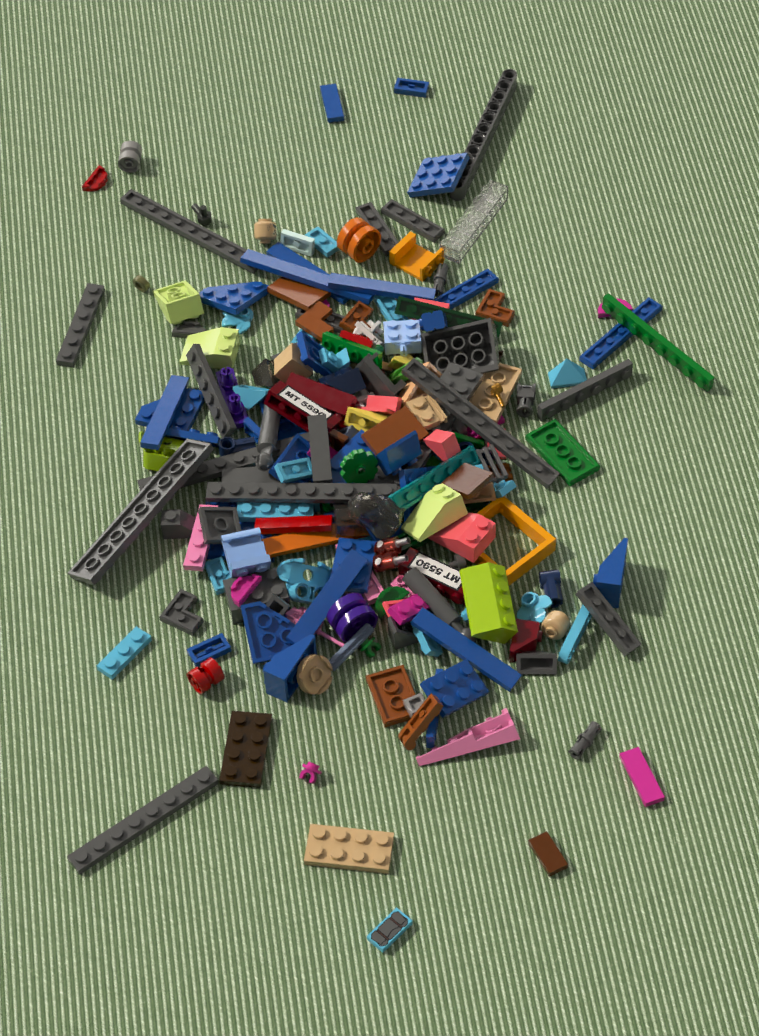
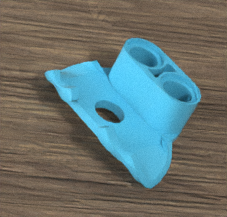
(292, 573)

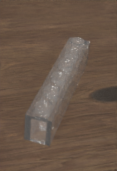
(474, 221)

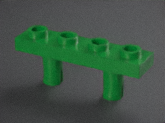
(355, 350)

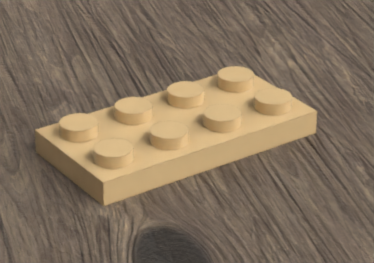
(508, 378)
(349, 848)

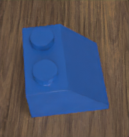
(399, 453)

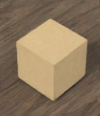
(290, 361)

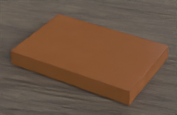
(297, 293)
(392, 430)
(388, 692)

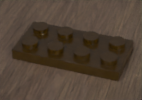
(246, 749)

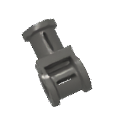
(525, 399)

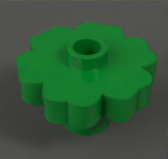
(358, 466)

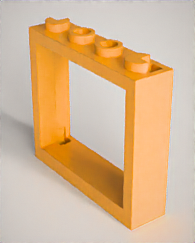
(528, 526)

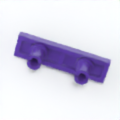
(226, 380)

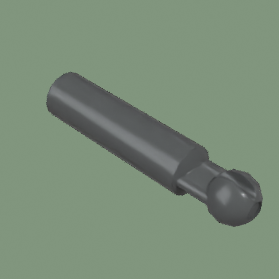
(267, 438)
(438, 604)

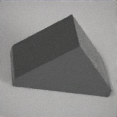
(401, 635)

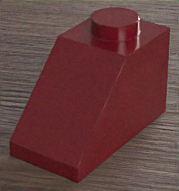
(526, 638)

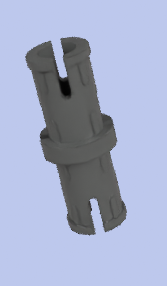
(440, 278)
(585, 740)

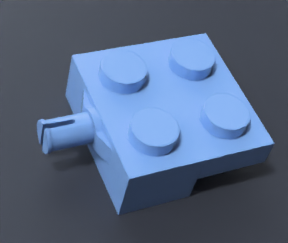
(402, 337)

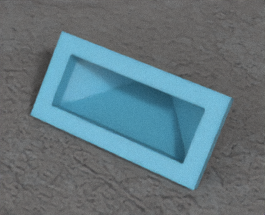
(566, 375)
(250, 395)

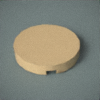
(314, 674)

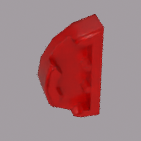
(96, 181)
(357, 338)

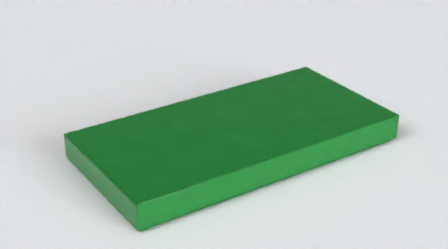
(562, 452)

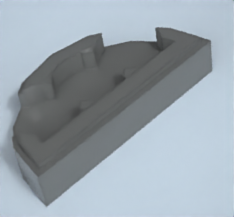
(187, 328)

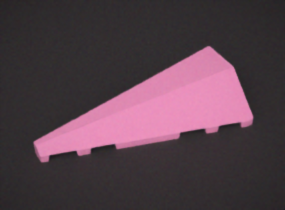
(482, 736)

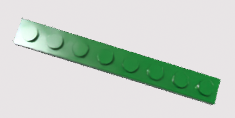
(658, 342)

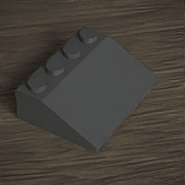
(467, 345)

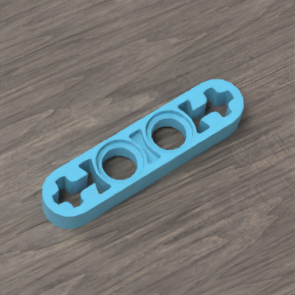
(574, 635)

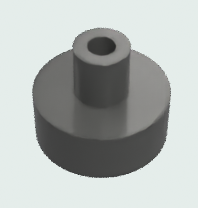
(459, 562)

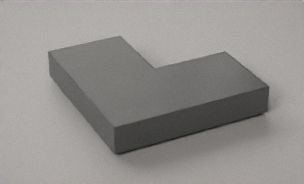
(178, 613)

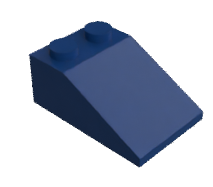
(611, 574)
(281, 671)

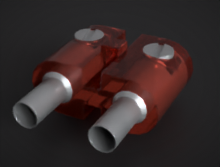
(387, 553)

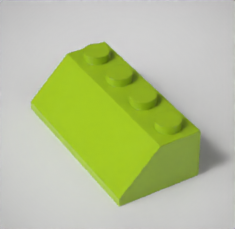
(488, 602)

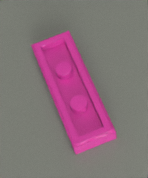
(641, 777)

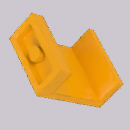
(414, 258)

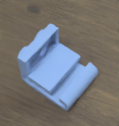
(245, 552)

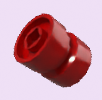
(207, 674)

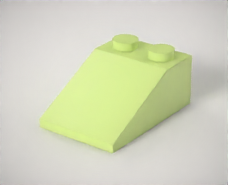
(179, 302)
(218, 346)
(434, 512)

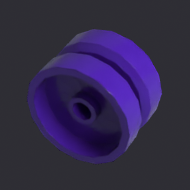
(350, 614)

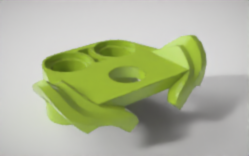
(156, 459)

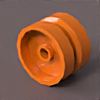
(358, 240)

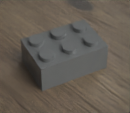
(269, 585)

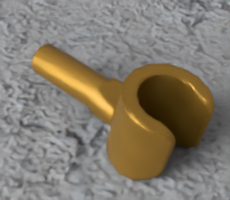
(495, 391)

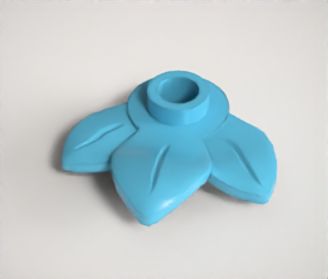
(241, 321)
(533, 607)

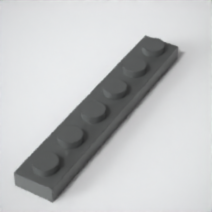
(80, 325)
(584, 390)
(211, 391)

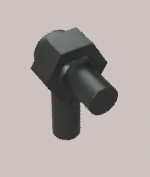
(204, 216)

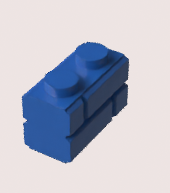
(433, 321)

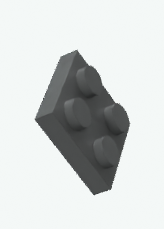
(218, 522)

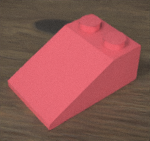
(467, 536)

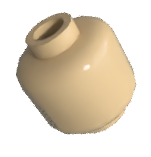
(265, 231)
(555, 625)

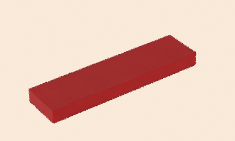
(294, 524)

